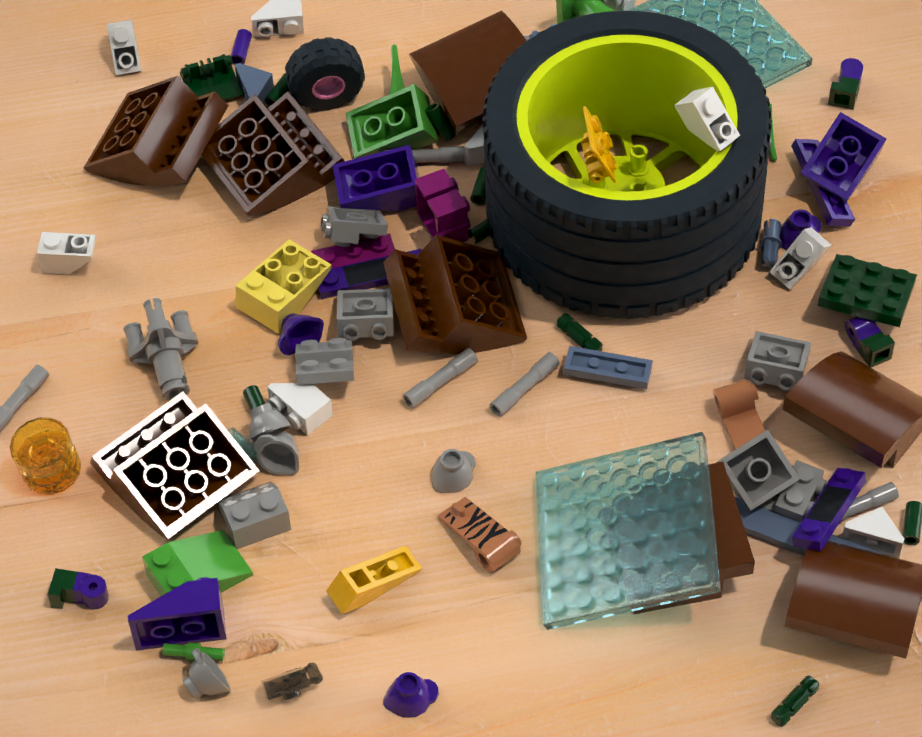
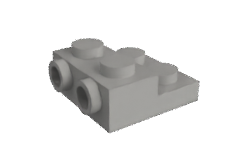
(345, 224)
(365, 314)
(776, 360)
(324, 361)
(799, 497)

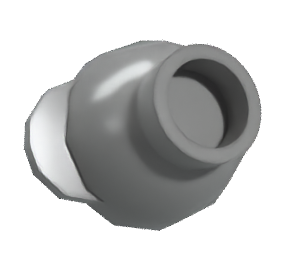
(266, 421)
(277, 453)
(453, 471)
(205, 676)

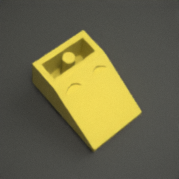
(281, 285)

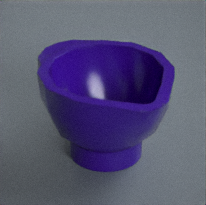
(795, 225)
(298, 329)
(410, 695)

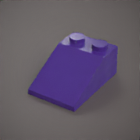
(843, 157)
(378, 181)
(181, 616)

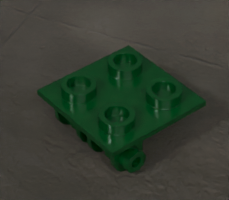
(212, 77)

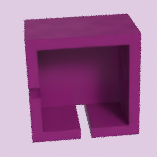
(441, 206)

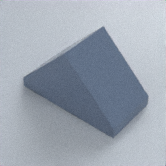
(254, 81)

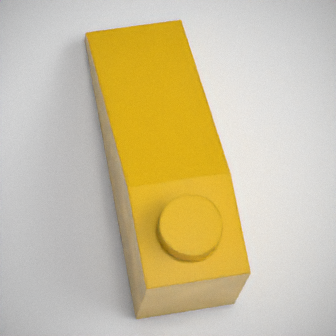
(372, 578)

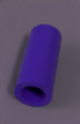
(241, 46)

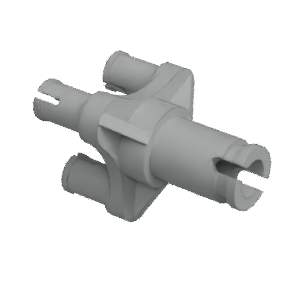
(163, 347)

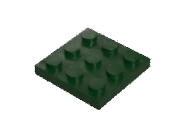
(867, 290)

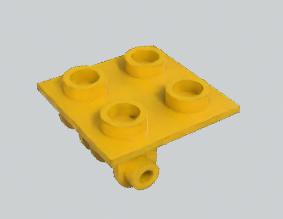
(596, 150)

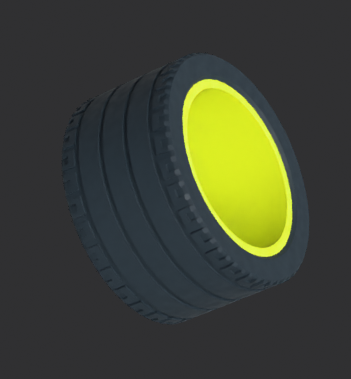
(633, 241)

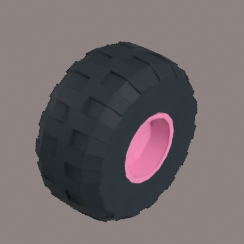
(324, 74)

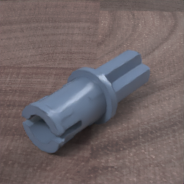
(770, 243)

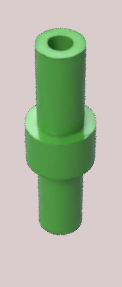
(186, 651)

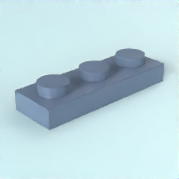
(608, 367)

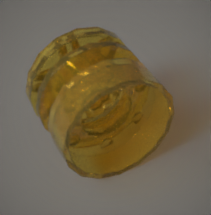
(45, 455)

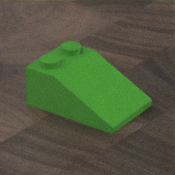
(391, 123)
(193, 558)

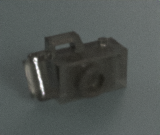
(290, 682)

